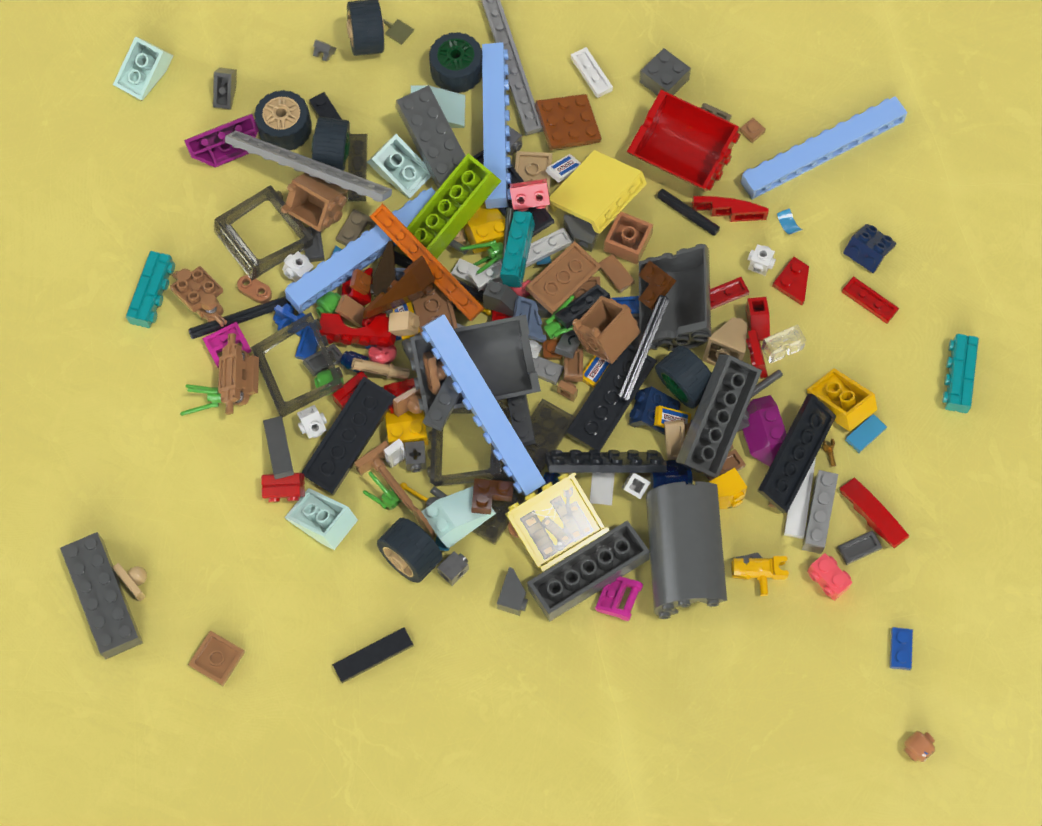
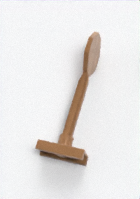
(374, 459)

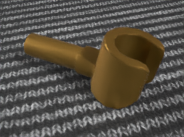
(829, 449)

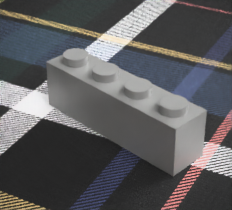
(820, 512)

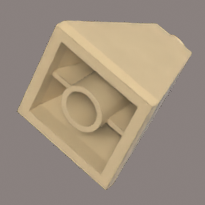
(727, 340)

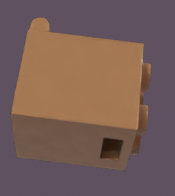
(315, 201)
(606, 329)

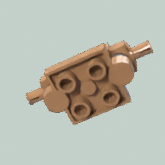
(199, 293)
(237, 375)

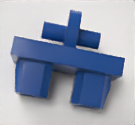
(285, 316)

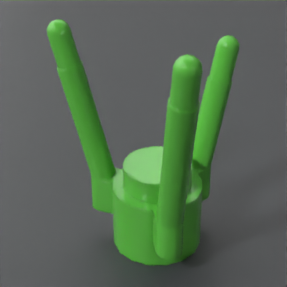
(495, 253)
(554, 329)
(212, 395)
(390, 499)

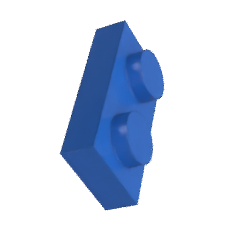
(901, 648)

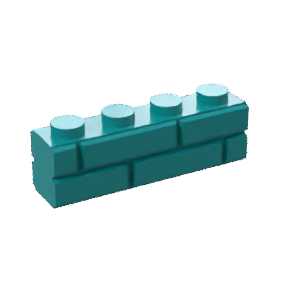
(517, 249)
(150, 289)
(961, 373)

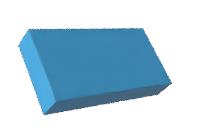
(866, 433)

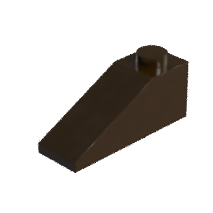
(385, 271)

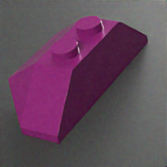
(211, 146)
(765, 429)

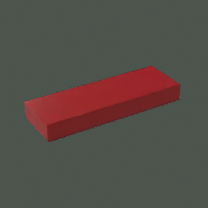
(728, 292)
(870, 300)

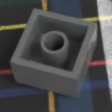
(665, 73)

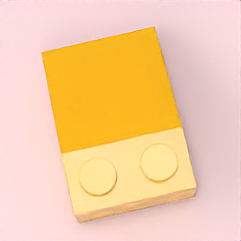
(485, 227)
(844, 398)
(406, 427)
(730, 489)

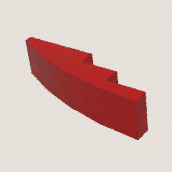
(736, 209)
(874, 512)

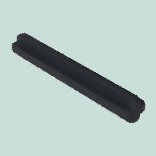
(688, 212)

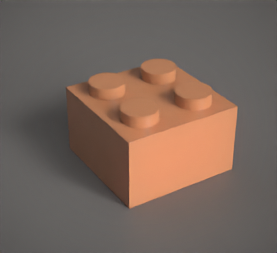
(628, 237)

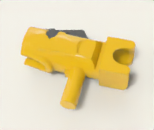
(761, 568)

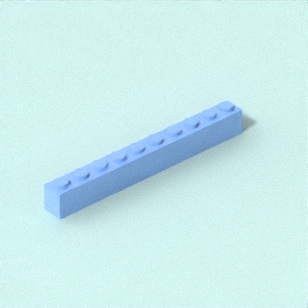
(495, 121)
(823, 147)
(356, 255)
(483, 405)

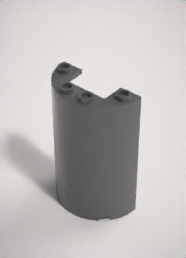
(500, 355)
(685, 546)

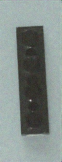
(357, 161)

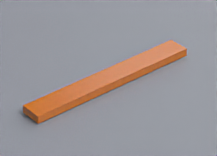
(414, 249)

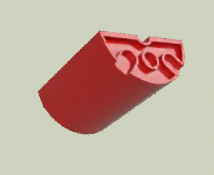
(685, 141)

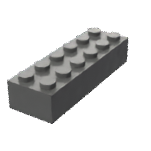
(430, 133)
(718, 416)
(588, 570)
(101, 595)

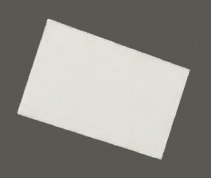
(602, 488)

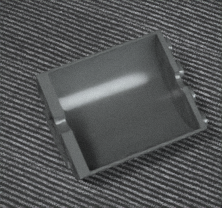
(689, 306)

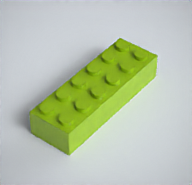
(453, 205)

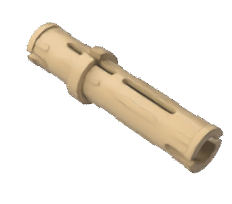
(380, 369)

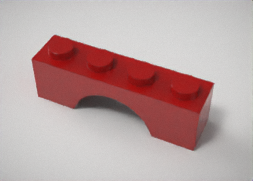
(373, 334)

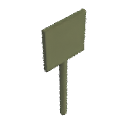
(398, 31)

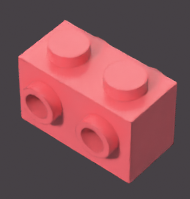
(529, 191)
(830, 576)

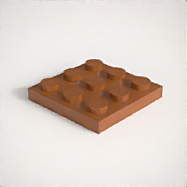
(568, 121)

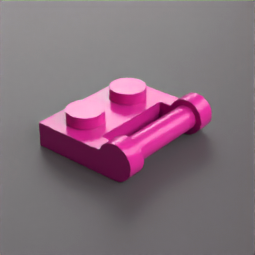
(219, 339)
(613, 594)

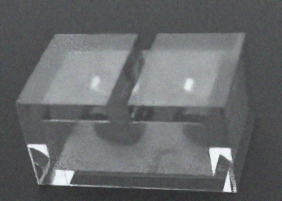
(776, 345)

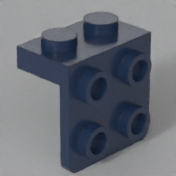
(869, 247)
(645, 406)

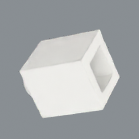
(636, 485)

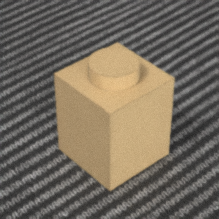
(403, 323)

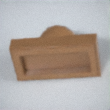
(433, 372)
(407, 402)

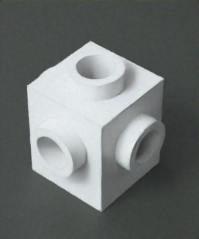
(761, 259)
(296, 266)
(312, 422)

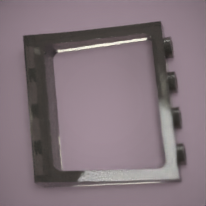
(241, 252)
(285, 408)
(434, 471)

